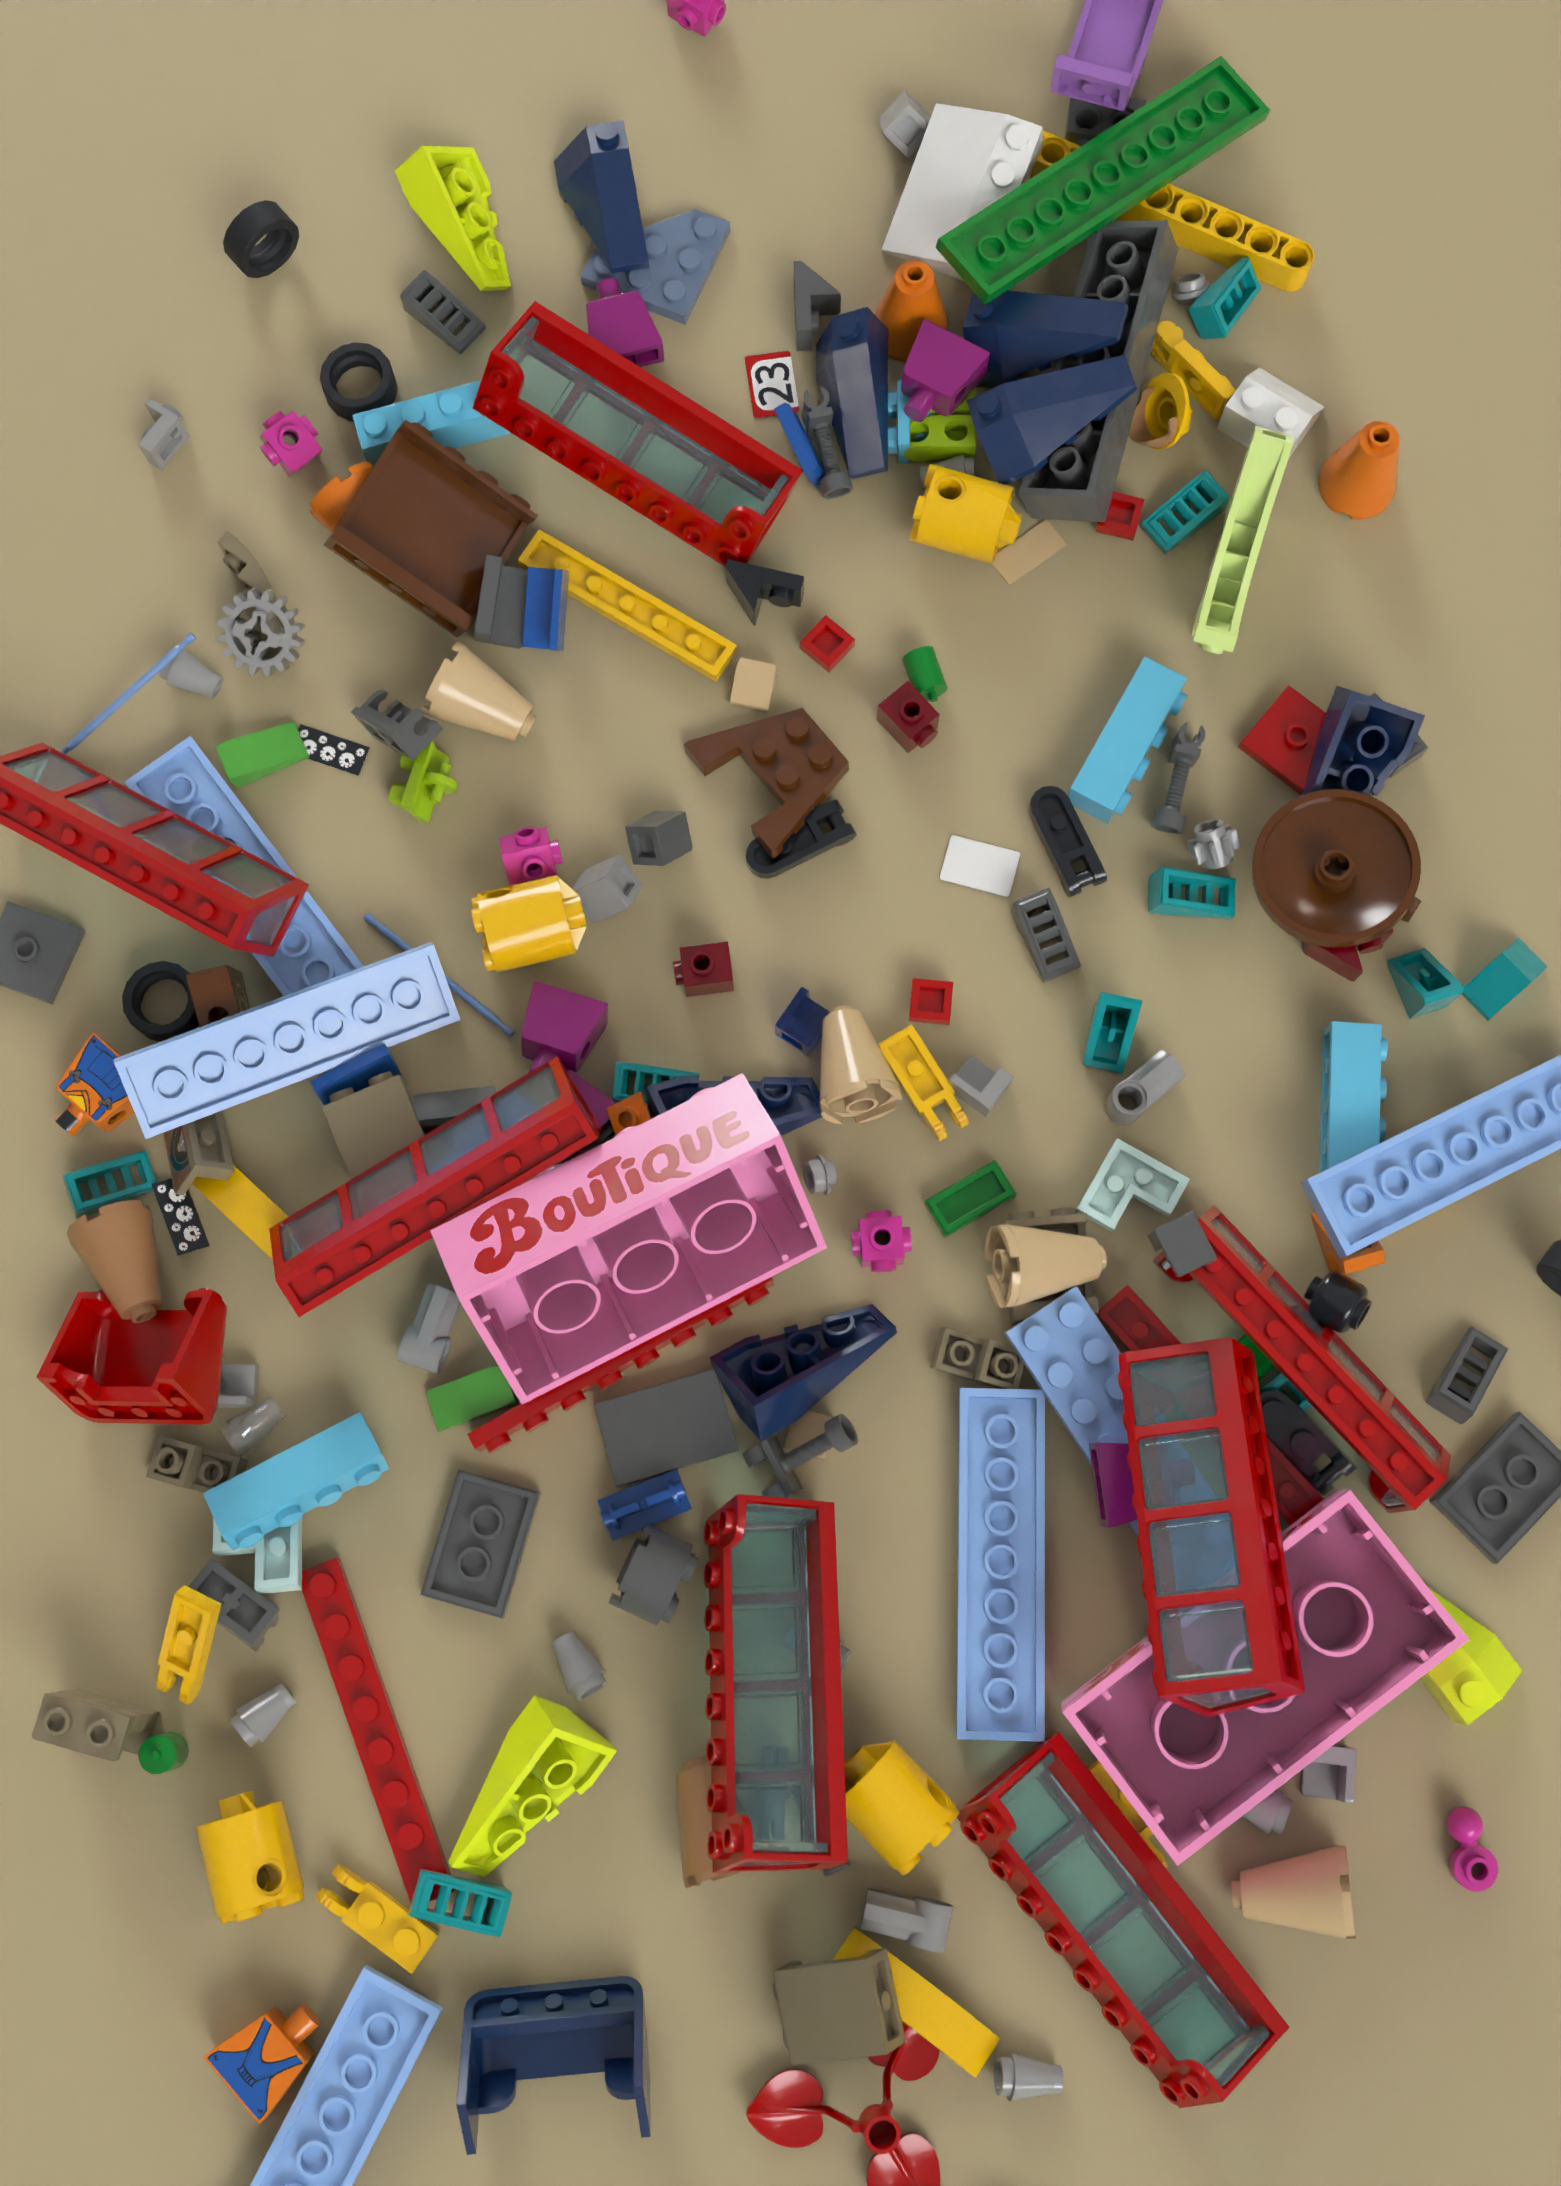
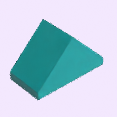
(1503, 979)
(1423, 982)
(1111, 1032)

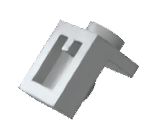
(164, 437)

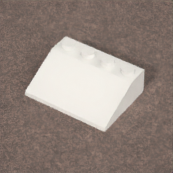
(959, 170)

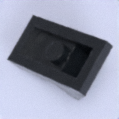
(755, 583)

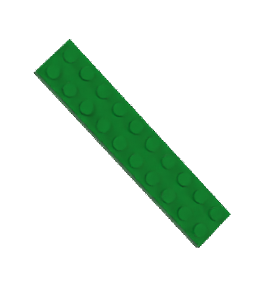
(1101, 180)

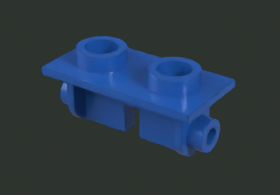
(644, 1503)

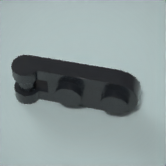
(1065, 839)
(804, 844)
(1302, 1439)

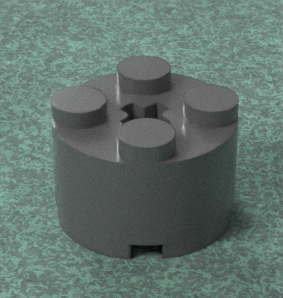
(653, 1575)

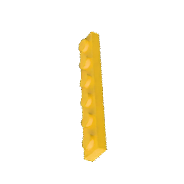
(632, 607)

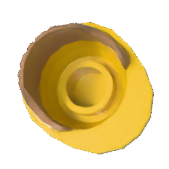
(1162, 412)

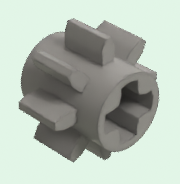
(1213, 844)

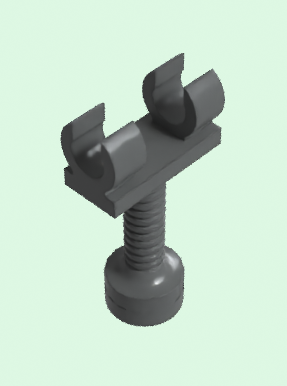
(818, 424)
(1184, 756)
(838, 1434)

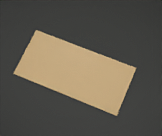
(1028, 552)

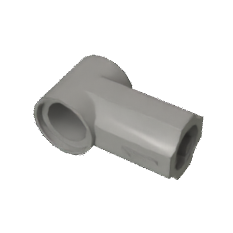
(1145, 1087)
(428, 1340)
(918, 1921)

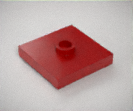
(1286, 738)

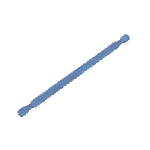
(128, 694)
(452, 985)

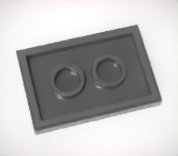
(666, 1427)
(1503, 1488)
(480, 1544)

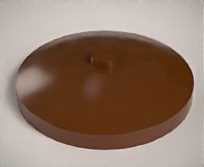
(1336, 868)

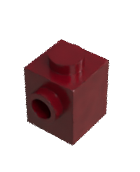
(908, 717)
(704, 969)

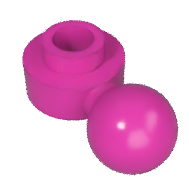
(1466, 1827)

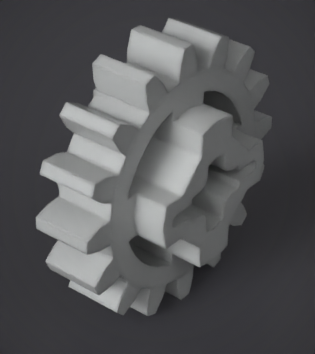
(244, 628)

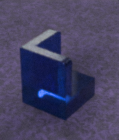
(801, 1023)

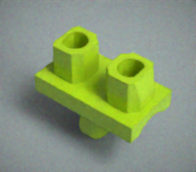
(425, 785)

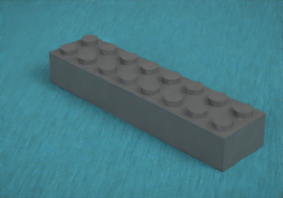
(1126, 265)

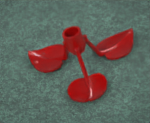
(791, 2111)

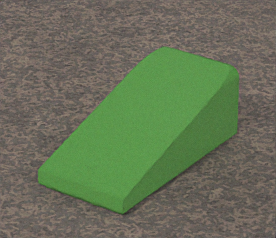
(261, 753)
(471, 1398)

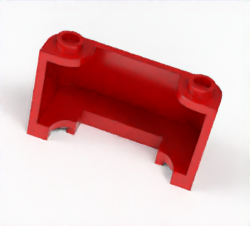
(141, 1370)

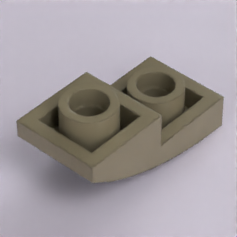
(243, 564)
(977, 1359)
(192, 1465)

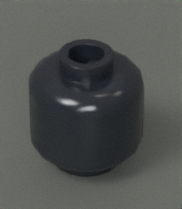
(1338, 1301)

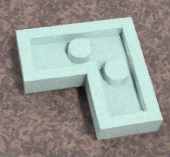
(1127, 1175)
(276, 1558)

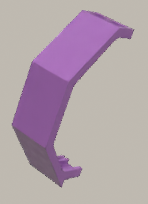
(1107, 52)

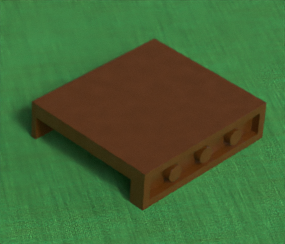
(428, 525)

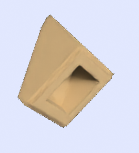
(753, 684)
(806, 1429)

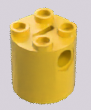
(965, 514)
(528, 923)
(895, 1804)
(249, 1858)

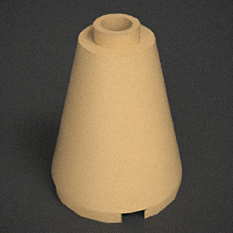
(477, 698)
(854, 1070)
(1038, 1263)
(1300, 1893)

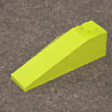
(450, 197)
(1474, 1674)
(536, 1769)

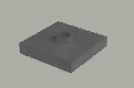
(35, 951)

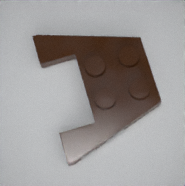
(789, 759)

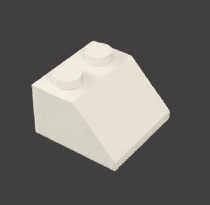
(1268, 404)

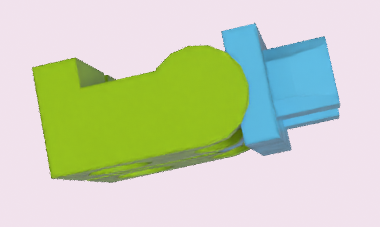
(934, 438)

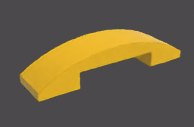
(243, 1205)
(931, 2011)

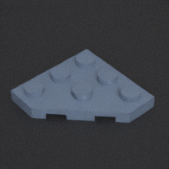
(679, 259)

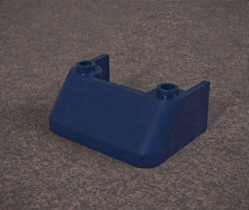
(551, 2034)

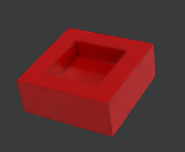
(1122, 516)
(827, 643)
(931, 1001)

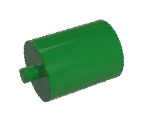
(925, 672)
(163, 1753)

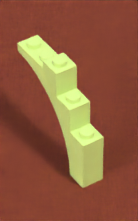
(1240, 541)

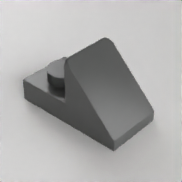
(812, 299)

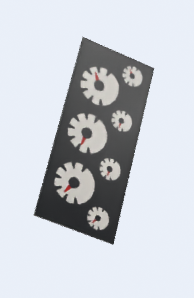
(333, 750)
(180, 1218)

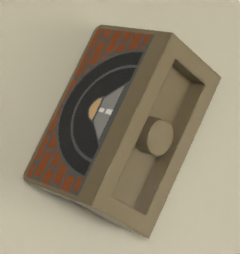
(199, 1151)

